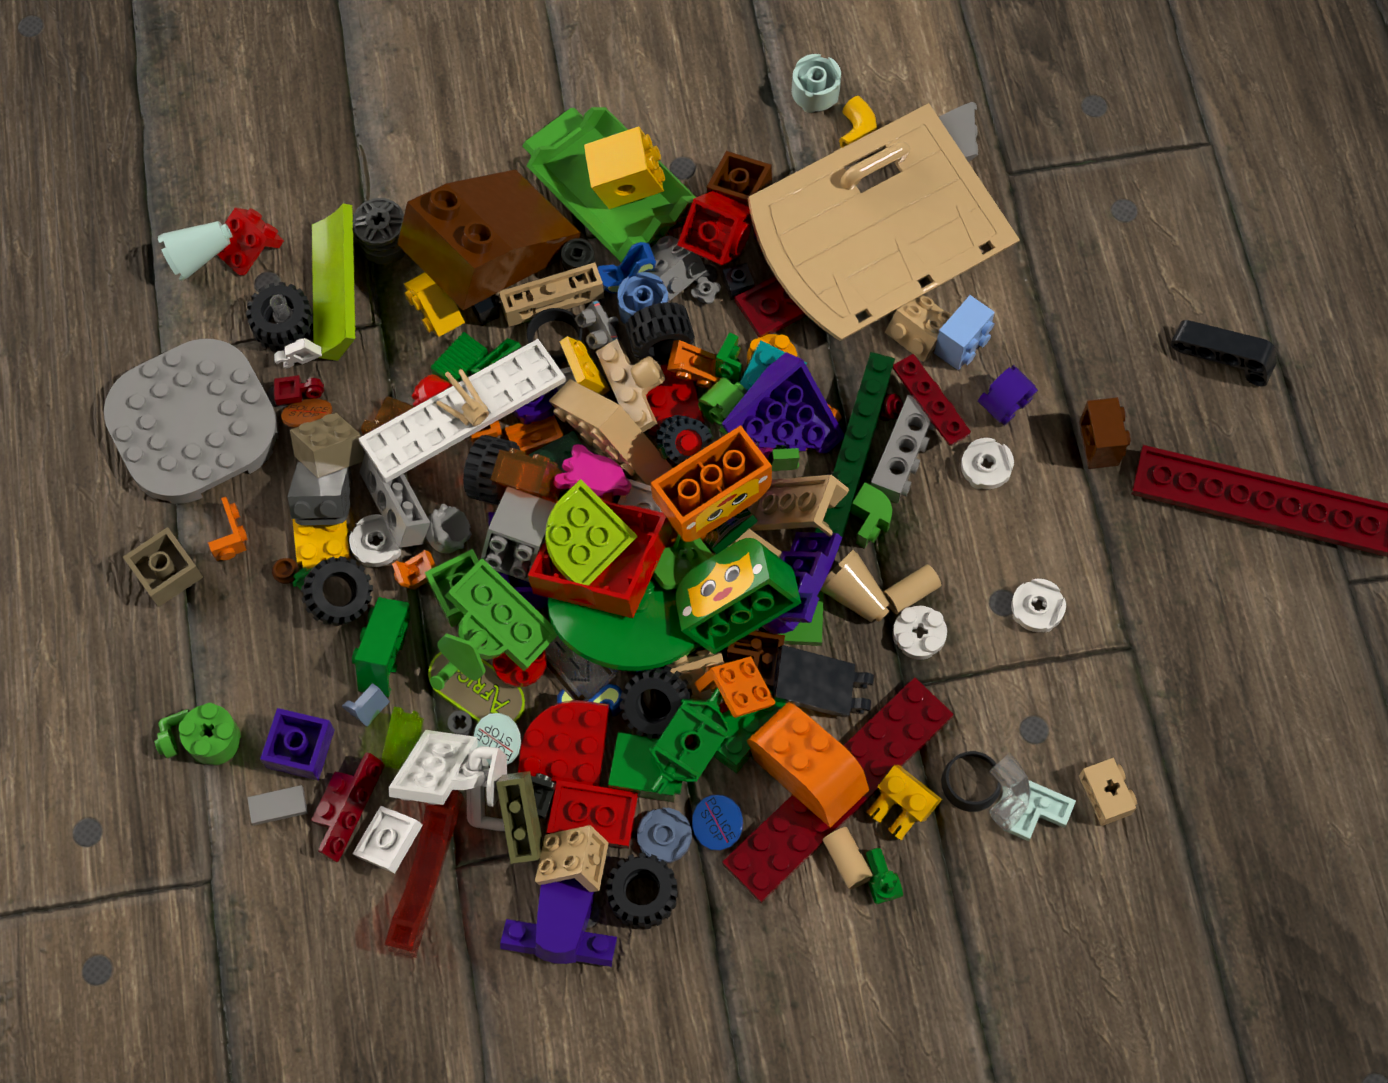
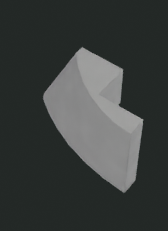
(962, 128)

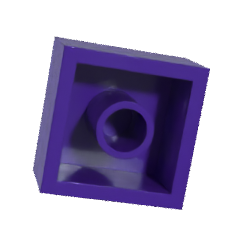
(297, 744)

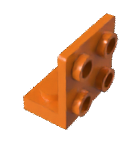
(739, 686)

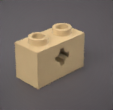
(1106, 805)

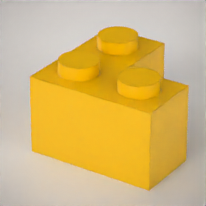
(437, 307)

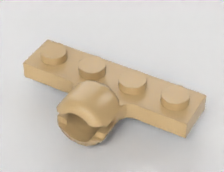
(631, 382)

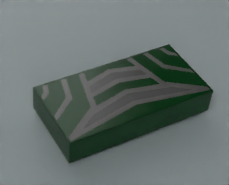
(730, 531)

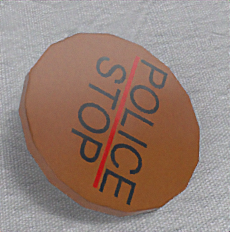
(305, 411)

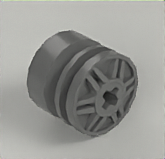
(377, 230)

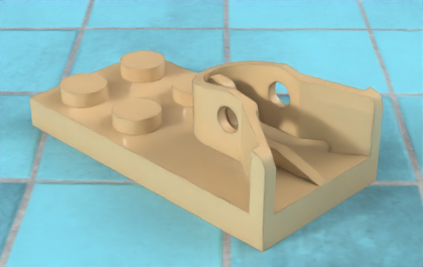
(798, 503)

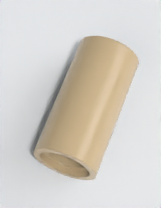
(912, 588)
(847, 858)

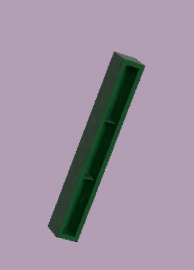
(859, 436)

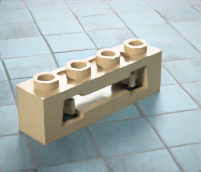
(552, 292)

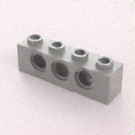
(893, 458)
(397, 505)

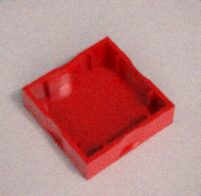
(624, 580)

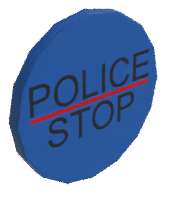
(717, 822)

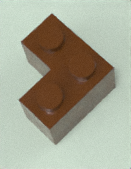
(762, 649)

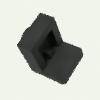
(543, 793)

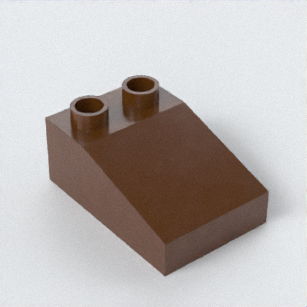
(483, 235)

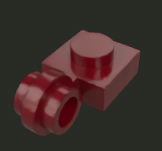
(290, 389)

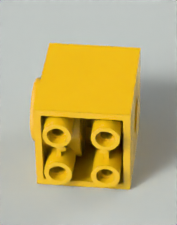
(624, 167)

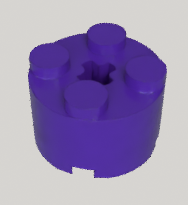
(1008, 394)

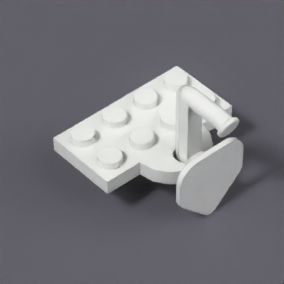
(450, 763)

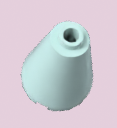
(194, 246)

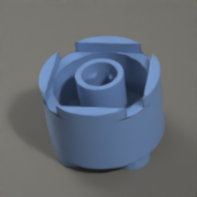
(639, 293)

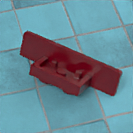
(931, 400)
(344, 804)

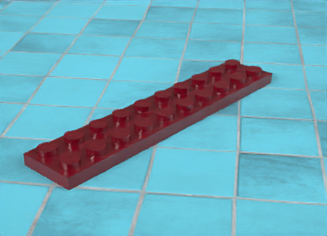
(1262, 500)
(796, 832)

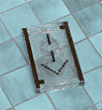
(577, 675)

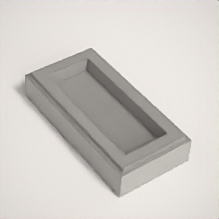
(277, 805)

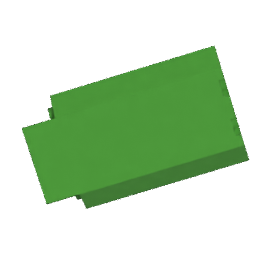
(562, 167)

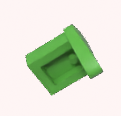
(784, 458)

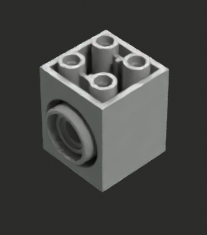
(516, 533)

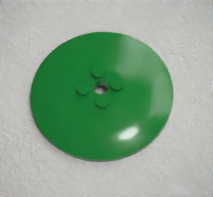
(621, 642)

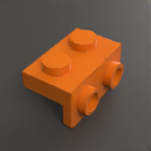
(693, 364)

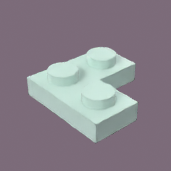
(1046, 805)

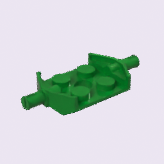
(670, 752)

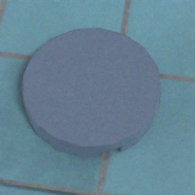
(664, 834)

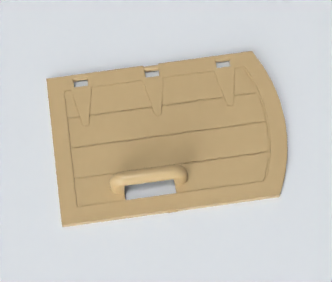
(869, 249)

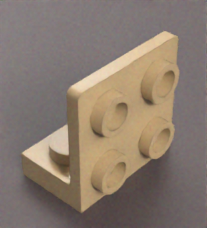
(573, 854)

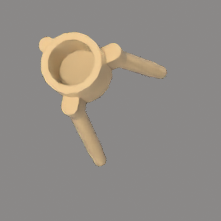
(474, 409)

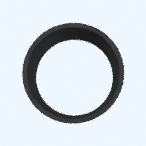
(553, 314)
(957, 801)

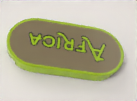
(481, 696)

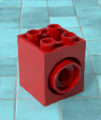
(716, 227)

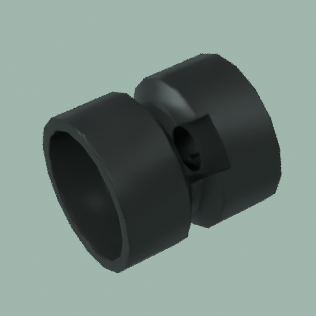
(576, 254)

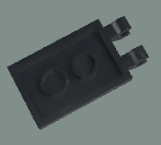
(819, 682)

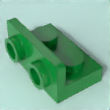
(726, 360)

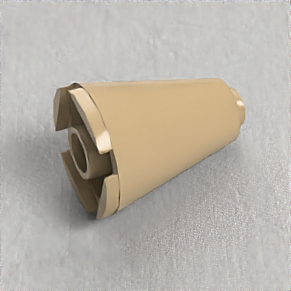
(856, 588)

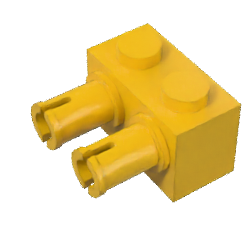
(908, 792)

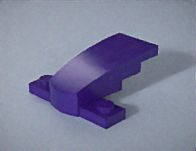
(811, 562)
(561, 928)

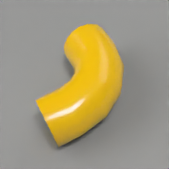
(862, 119)

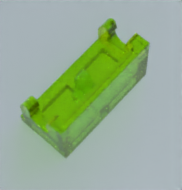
(401, 737)

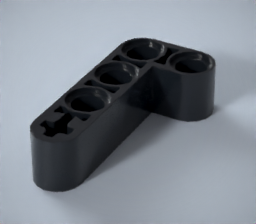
(1227, 347)

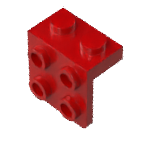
(248, 239)

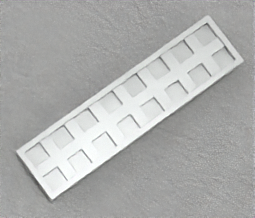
(431, 429)

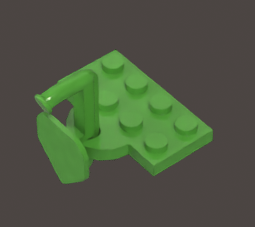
(496, 618)

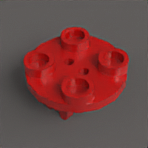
(514, 676)

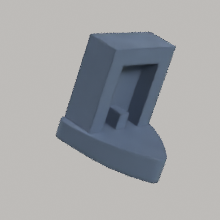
(367, 705)

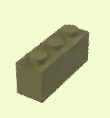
(520, 817)

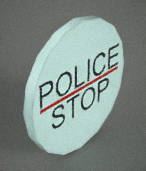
(499, 732)

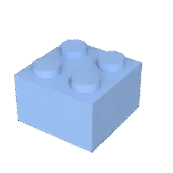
(964, 333)

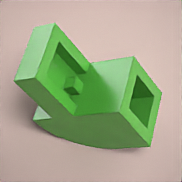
(875, 510)

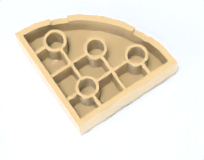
(609, 431)

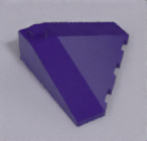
(786, 409)

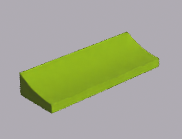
(333, 283)

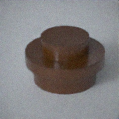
(284, 570)

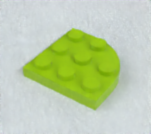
(584, 535)

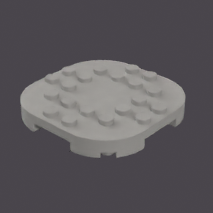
(191, 420)

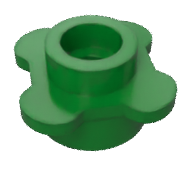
(300, 576)

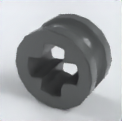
(460, 715)

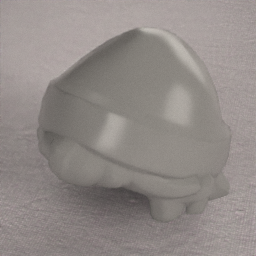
(448, 529)

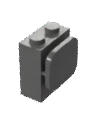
(319, 499)

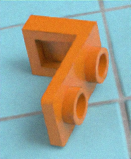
(228, 546)

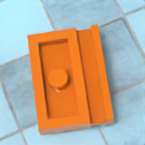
(534, 435)

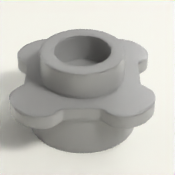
(705, 297)

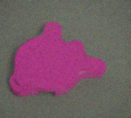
(596, 471)

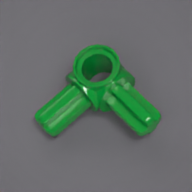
(884, 883)

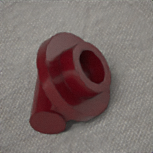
(891, 407)

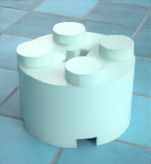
(816, 83)

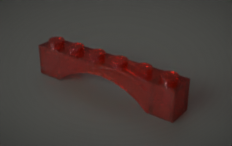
(414, 907)

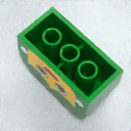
(735, 594)

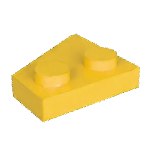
(583, 366)

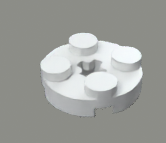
(992, 451)
(369, 554)
(1036, 620)
(907, 640)

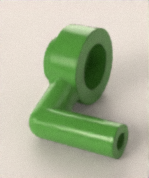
(166, 742)

